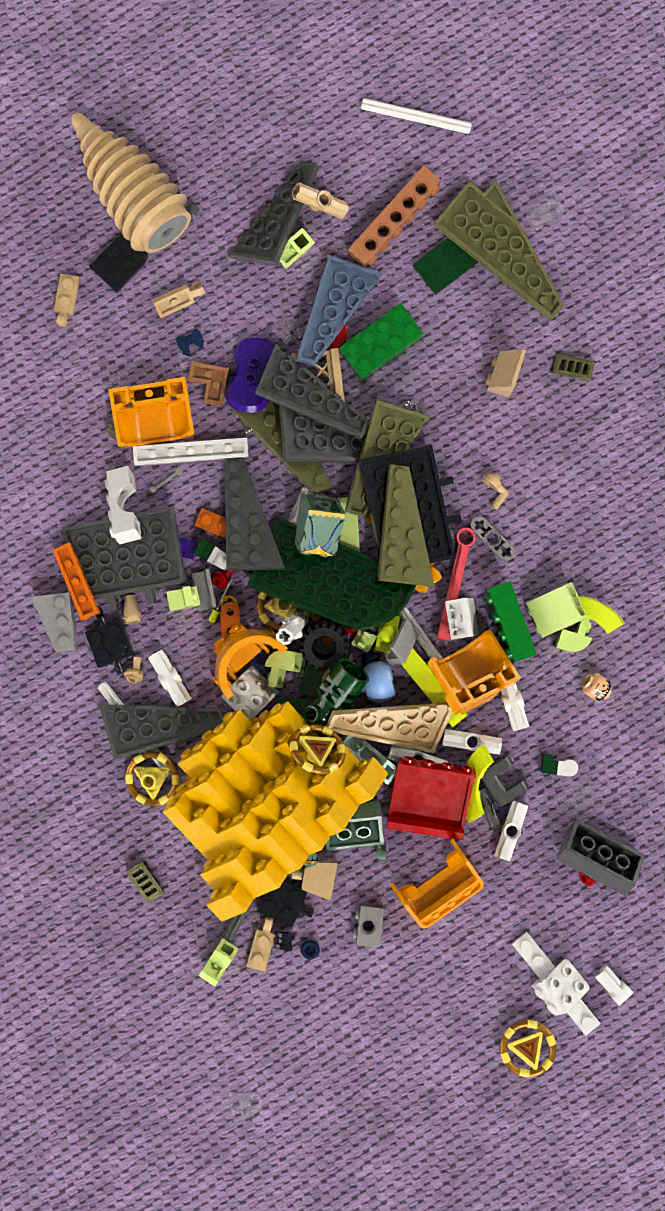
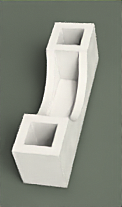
(120, 486)

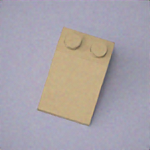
(505, 372)

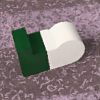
(211, 554)
(565, 768)

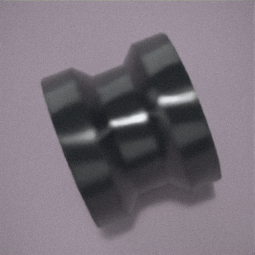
(284, 941)

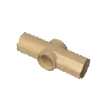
(329, 204)

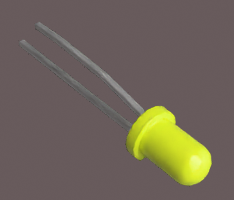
(215, 613)

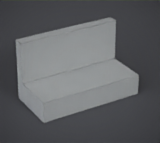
(206, 590)
(402, 643)

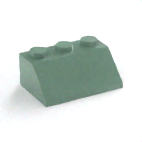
(362, 830)

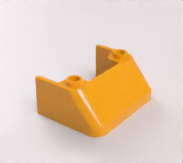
(441, 892)

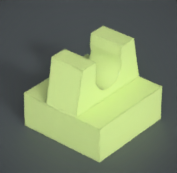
(364, 640)

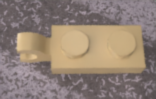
(66, 297)
(177, 299)
(261, 946)

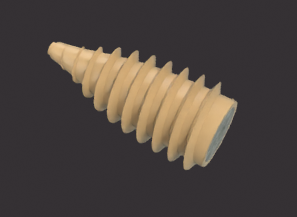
(132, 188)

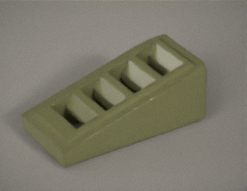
(583, 362)
(142, 865)

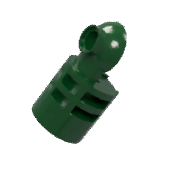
(336, 691)

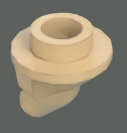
(135, 675)

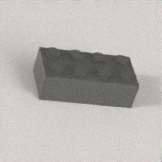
(601, 857)

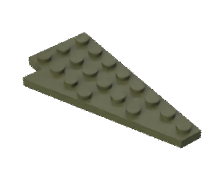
(493, 236)

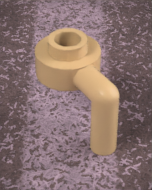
(493, 481)

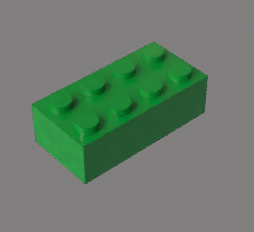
(381, 342)
(510, 622)

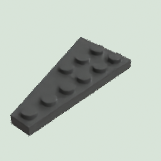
(275, 222)
(305, 393)
(314, 441)
(247, 530)
(144, 728)

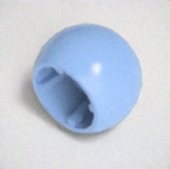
(381, 682)

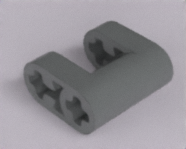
(496, 785)

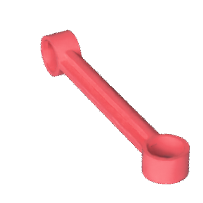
(455, 581)

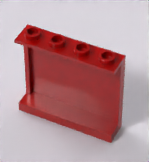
(430, 798)

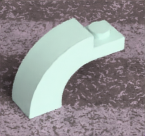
(363, 750)

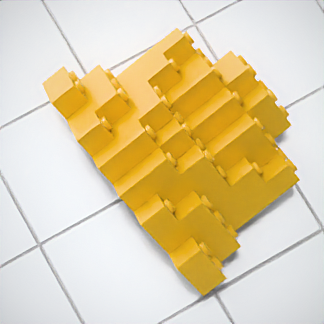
(257, 808)

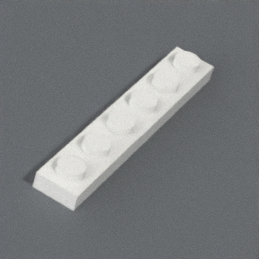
(190, 451)
(542, 967)

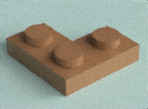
(214, 378)

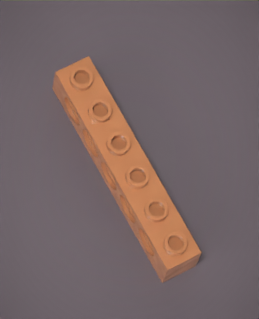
(423, 178)

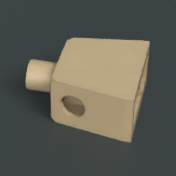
(318, 878)

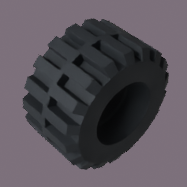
(318, 659)

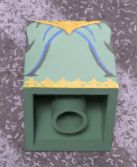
(319, 525)

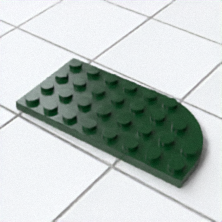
(331, 587)

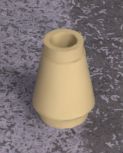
(131, 610)

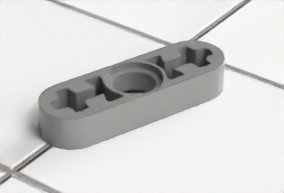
(491, 546)

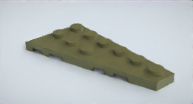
(268, 430)
(388, 432)
(402, 542)

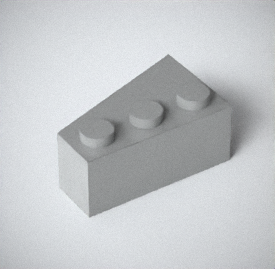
(58, 619)

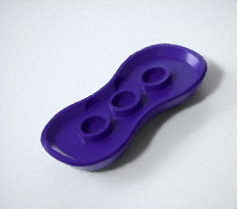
(251, 360)

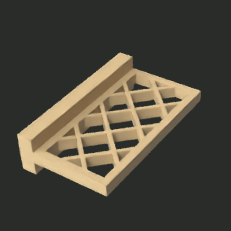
(333, 371)

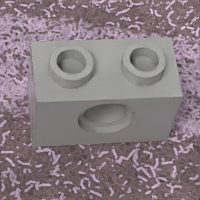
(373, 936)

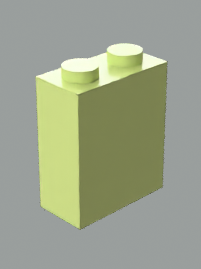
(556, 610)

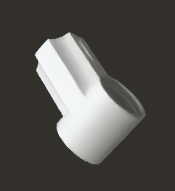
(616, 989)

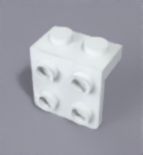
(561, 988)

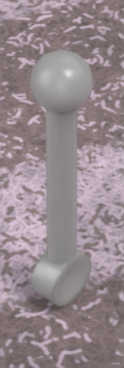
(178, 471)

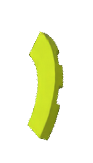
(601, 614)
(480, 761)

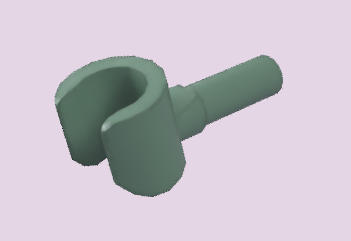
(380, 853)

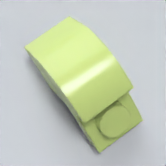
(296, 247)
(183, 598)
(577, 641)
(280, 663)
(218, 962)

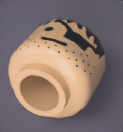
(596, 686)

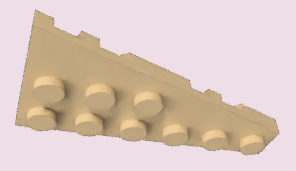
(404, 726)

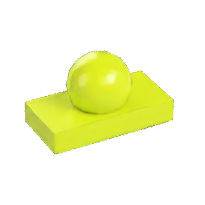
(386, 635)

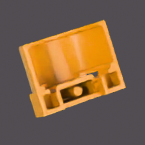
(153, 413)
(238, 650)
(469, 673)

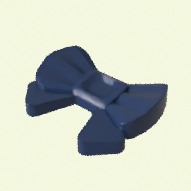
(184, 342)

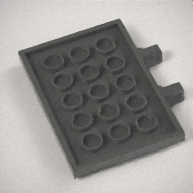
(130, 566)

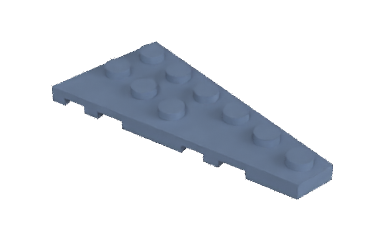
(337, 298)

